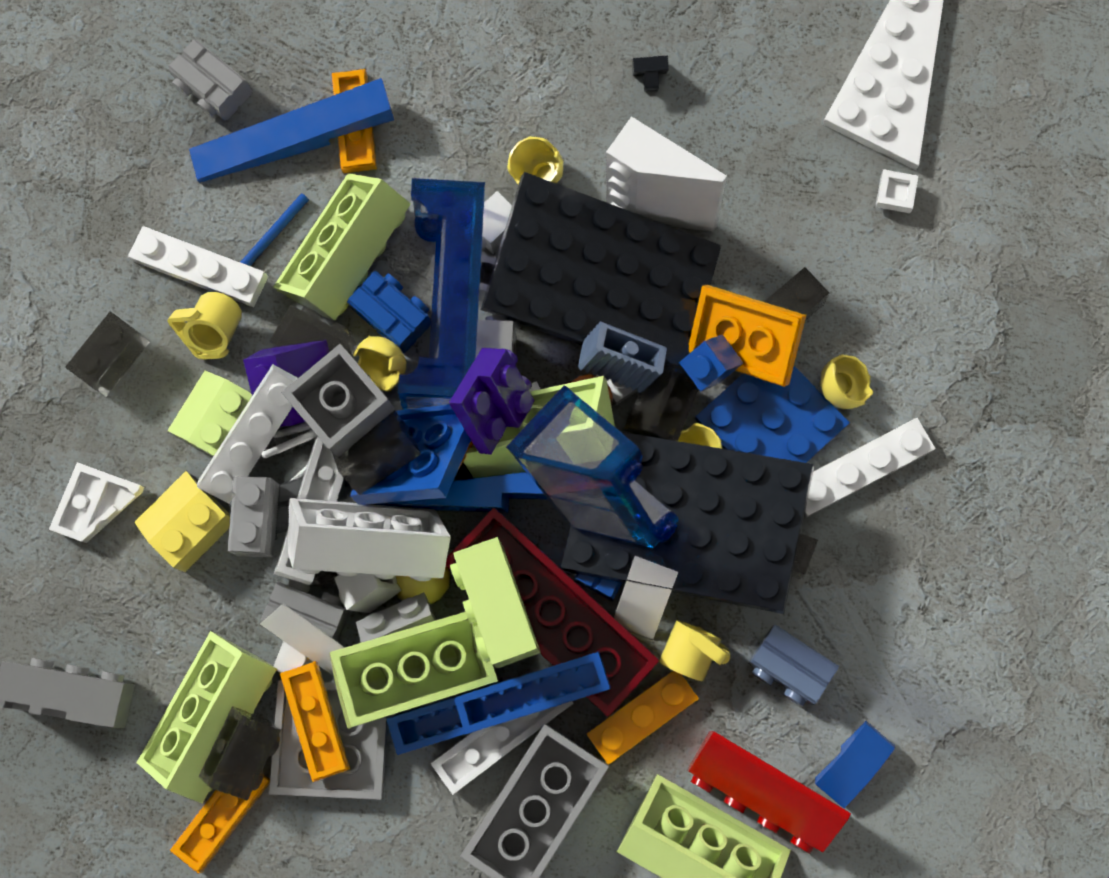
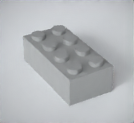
(535, 808)

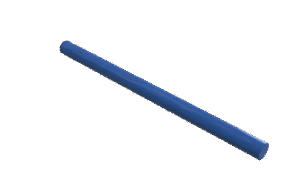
(275, 230)

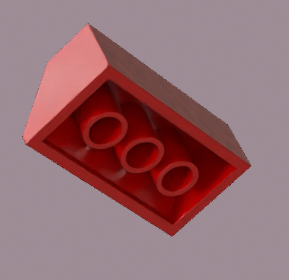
(767, 792)

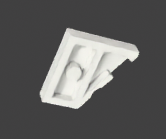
(92, 502)

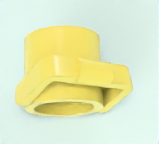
(208, 325)
(692, 651)

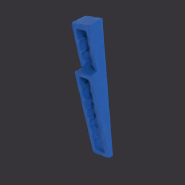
(293, 132)
(480, 494)
(498, 703)

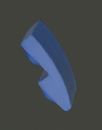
(855, 764)

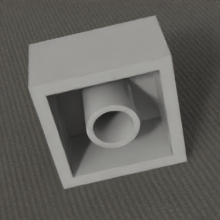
(338, 400)

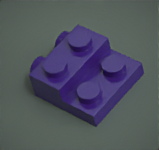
(492, 398)

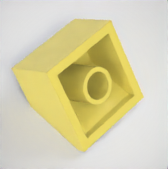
(183, 523)

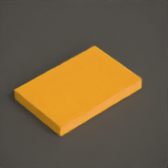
(759, 332)

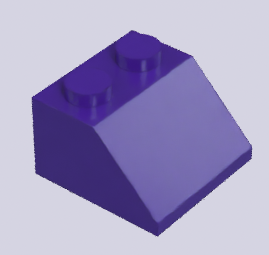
(292, 358)

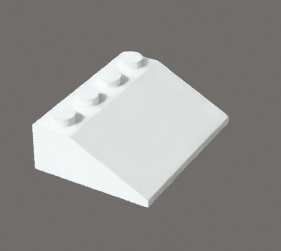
(662, 180)

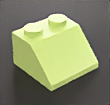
(210, 412)

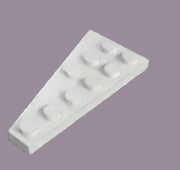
(891, 82)

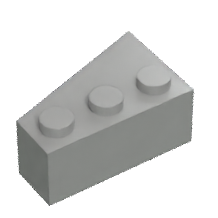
(66, 693)

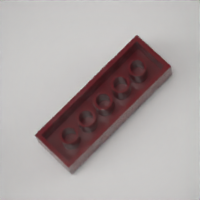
(564, 615)

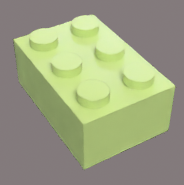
(494, 603)

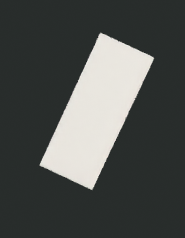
(644, 604)
(302, 636)

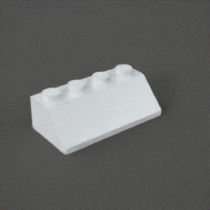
(366, 539)

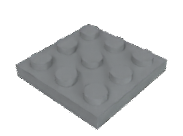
(363, 746)

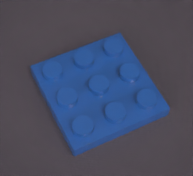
(773, 419)
(431, 474)

